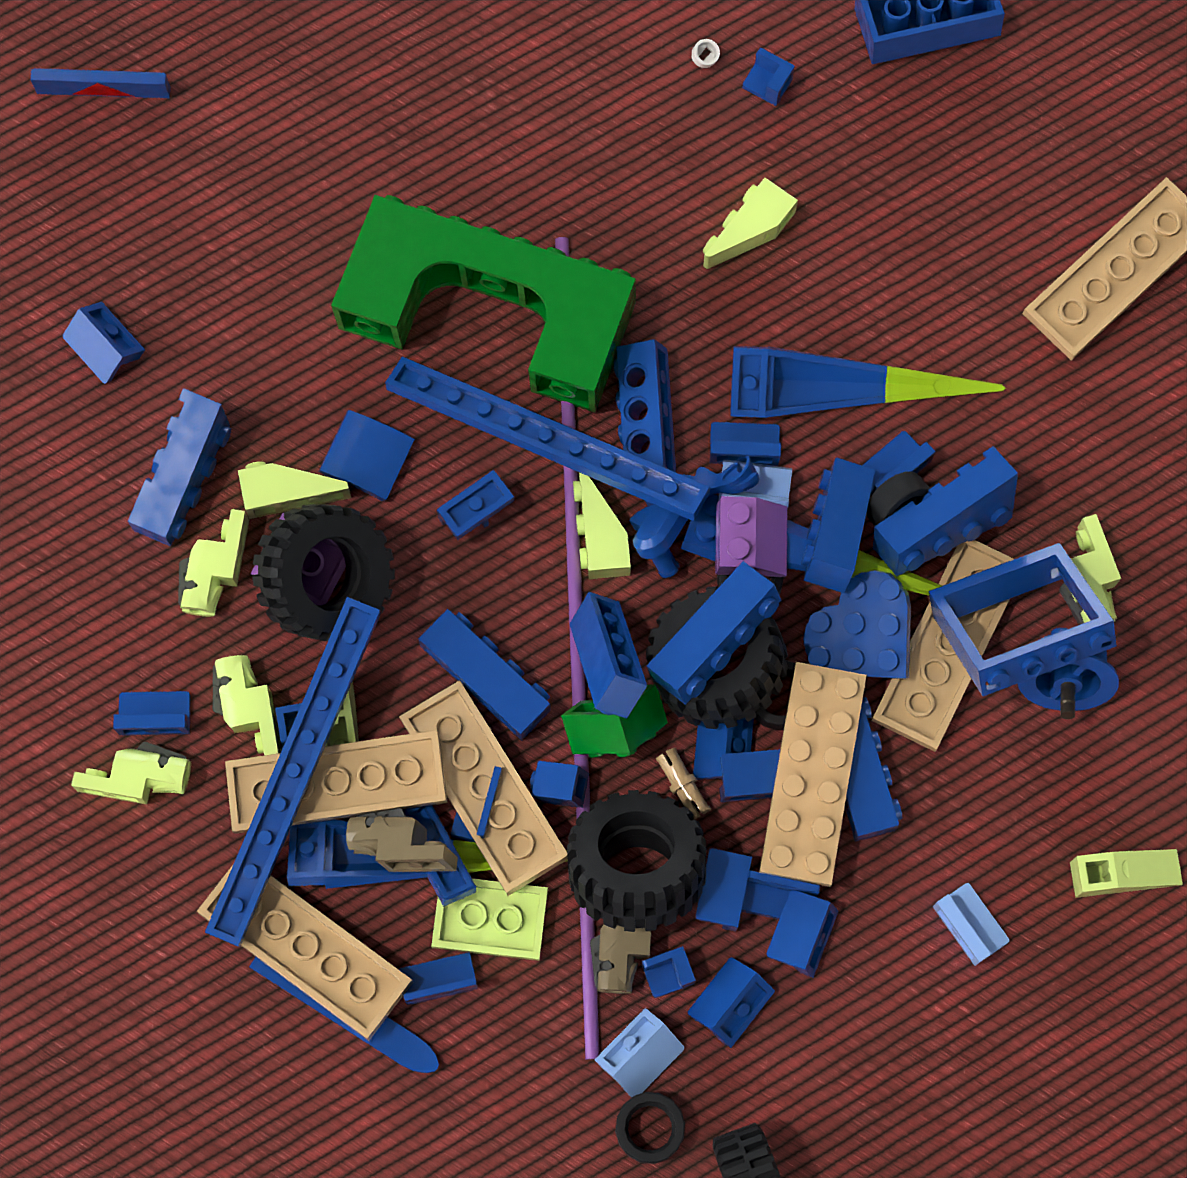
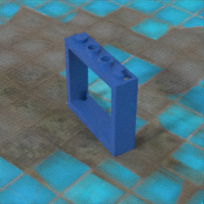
(1006, 582)

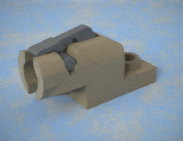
(398, 842)
(615, 956)

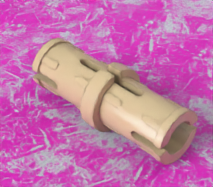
(682, 782)

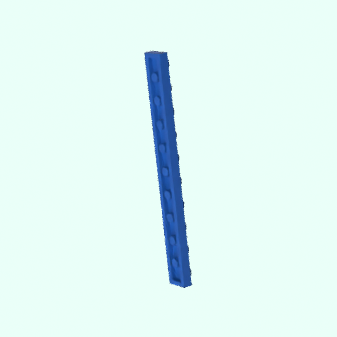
(548, 438)
(293, 772)

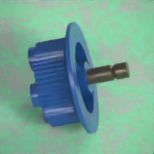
(1073, 686)

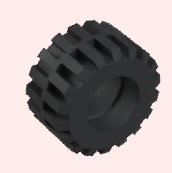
(745, 1154)

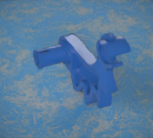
(659, 527)

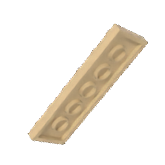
(1113, 271)
(937, 679)
(813, 774)
(348, 779)
(518, 836)
(319, 957)

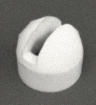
(711, 59)

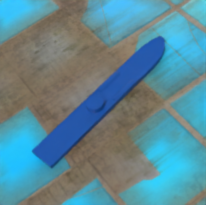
(389, 1039)

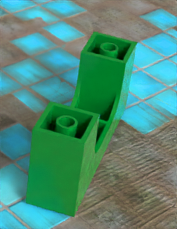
(414, 251)

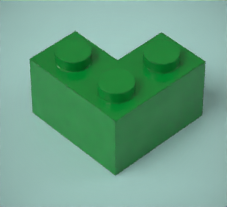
(602, 734)

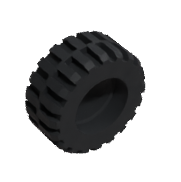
(283, 559)
(736, 693)
(636, 898)

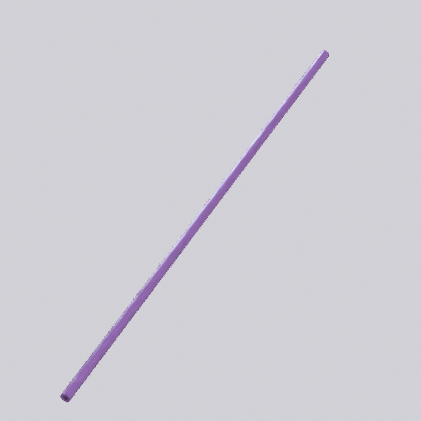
(587, 924)

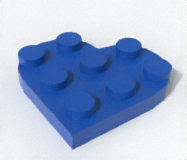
(865, 630)

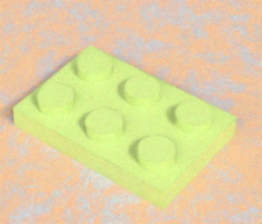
(493, 922)

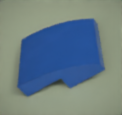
(366, 455)

